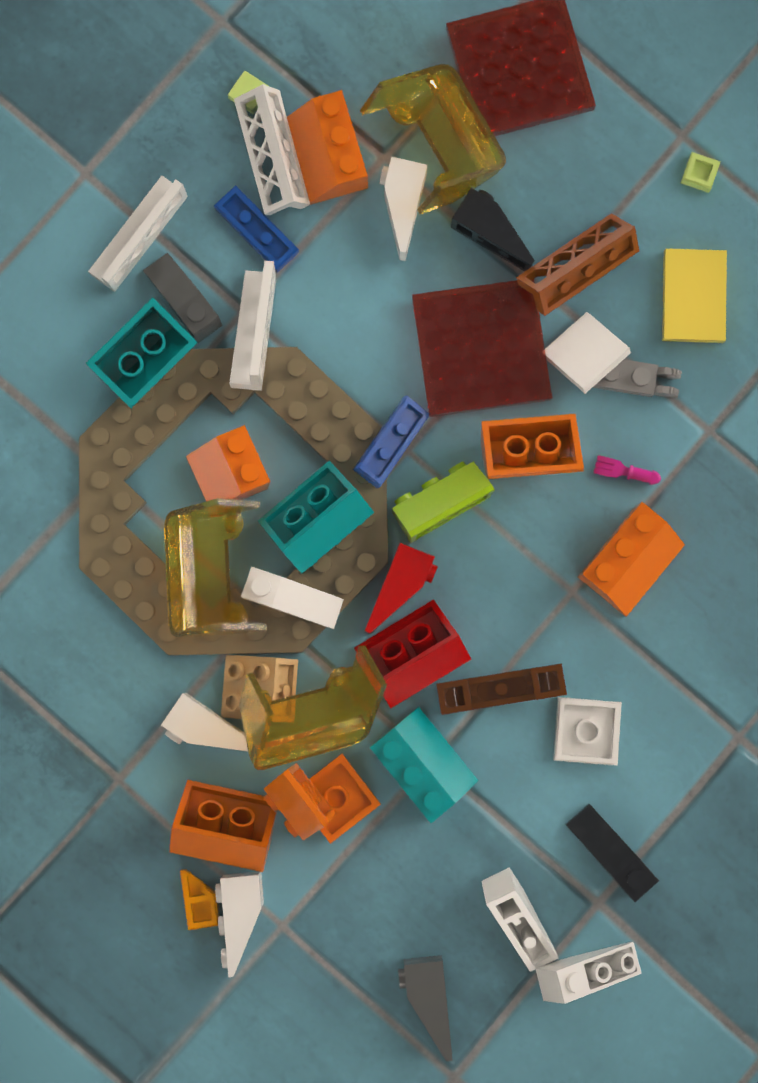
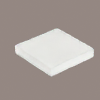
(586, 352)
(587, 731)

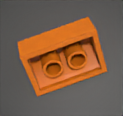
(327, 148)
(531, 446)
(632, 559)
(223, 826)

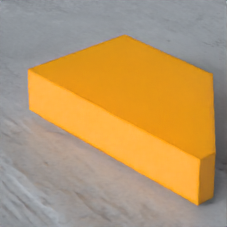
(199, 902)

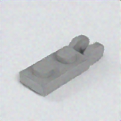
(639, 379)

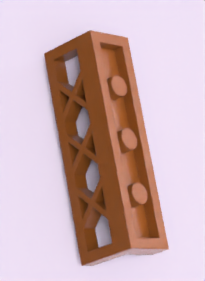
(585, 266)

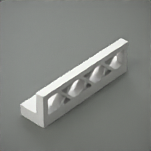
(281, 146)
(138, 232)
(253, 328)

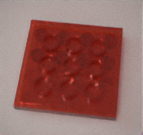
(522, 65)
(480, 348)

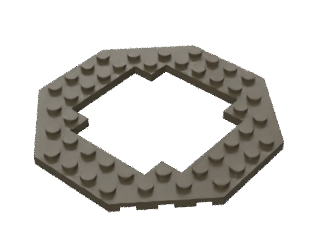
(129, 436)

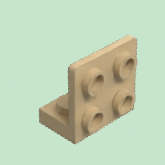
(272, 673)

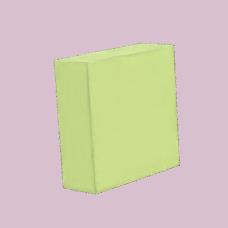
(244, 84)
(700, 172)

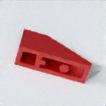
(404, 579)

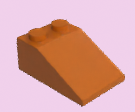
(298, 802)

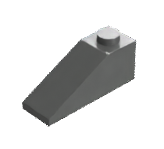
(183, 297)
(427, 994)

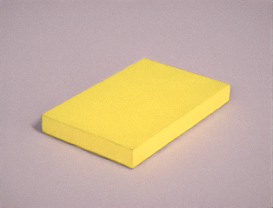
(694, 295)

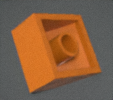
(229, 467)

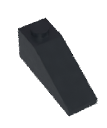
(488, 226)
(612, 853)

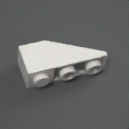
(241, 904)
(587, 973)

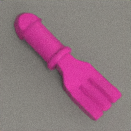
(614, 468)

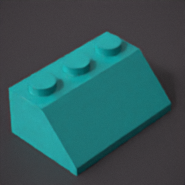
(141, 353)
(316, 516)
(424, 764)

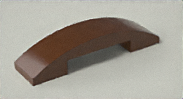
(501, 689)

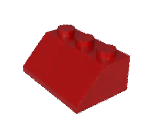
(416, 652)

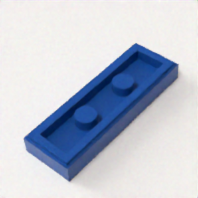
(256, 228)
(391, 442)

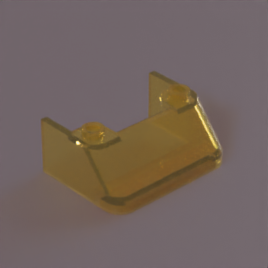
(450, 124)
(200, 569)
(313, 720)

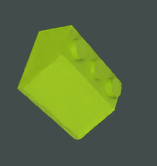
(441, 500)

